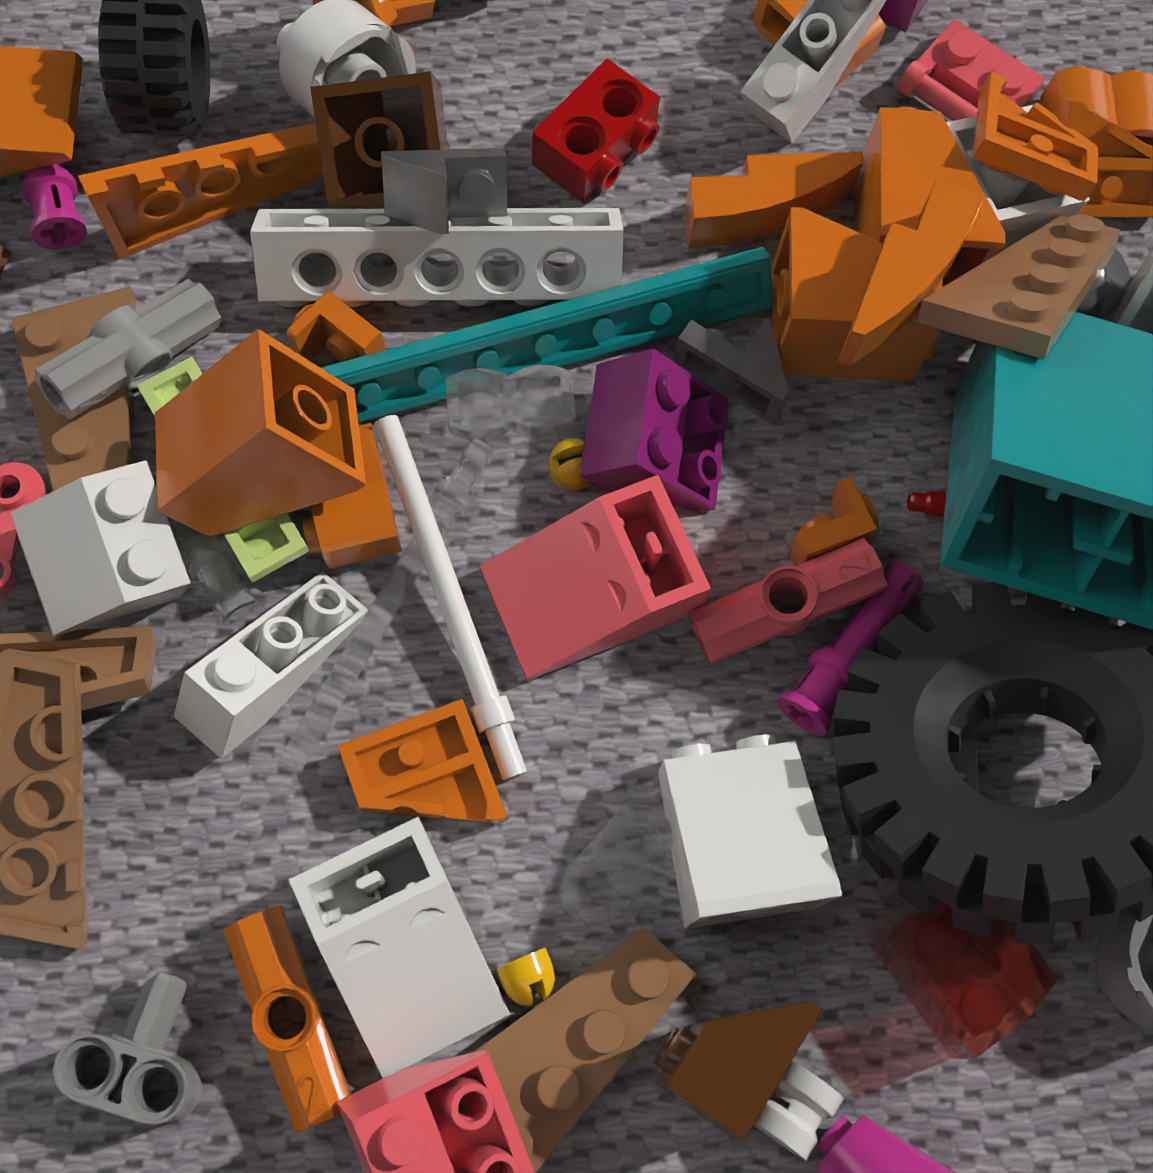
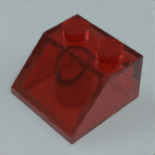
(963, 983)

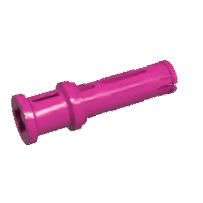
(52, 197)
(817, 691)

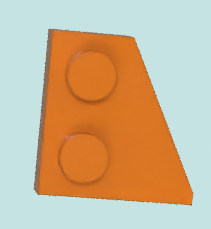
(1032, 144)
(1123, 164)
(424, 769)

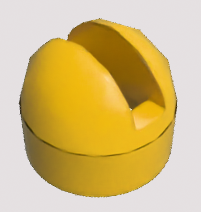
(570, 470)
(530, 969)

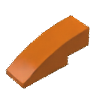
(759, 200)
(911, 267)

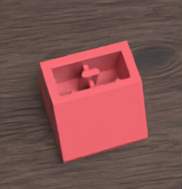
(436, 1121)

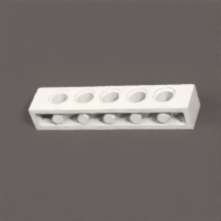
(348, 235)

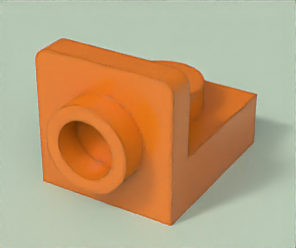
(333, 326)
(823, 534)

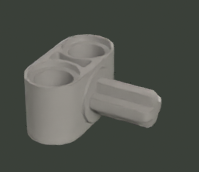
(134, 1059)

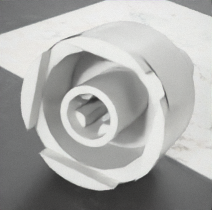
(338, 45)

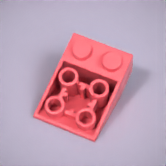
(596, 579)

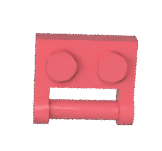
(962, 64)

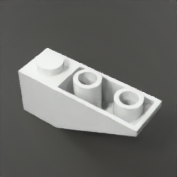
(807, 63)
(264, 664)

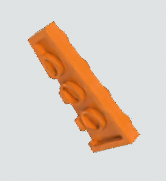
(189, 189)

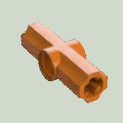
(304, 1064)

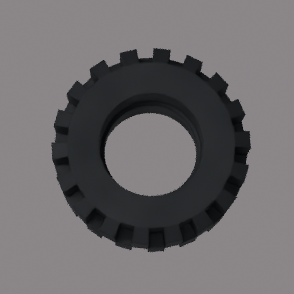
(155, 65)

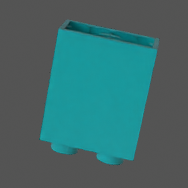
(1057, 470)

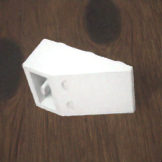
(399, 947)

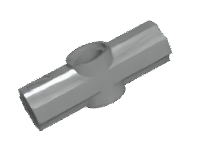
(127, 348)

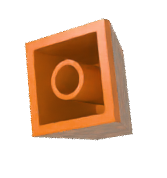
(898, 171)
(816, 294)
(256, 440)

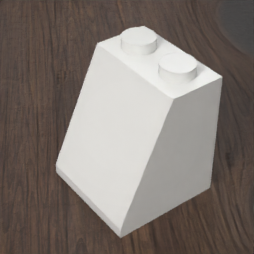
(745, 832)

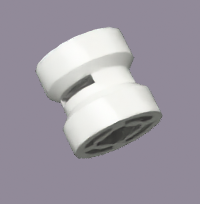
(797, 1110)

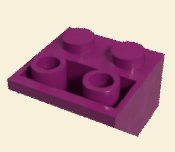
(652, 422)

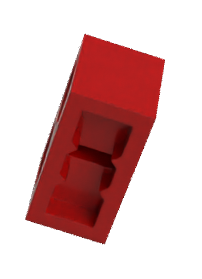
(588, 126)

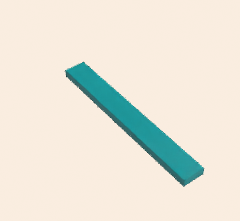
(561, 332)

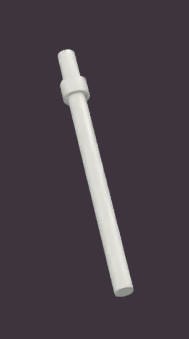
(491, 711)

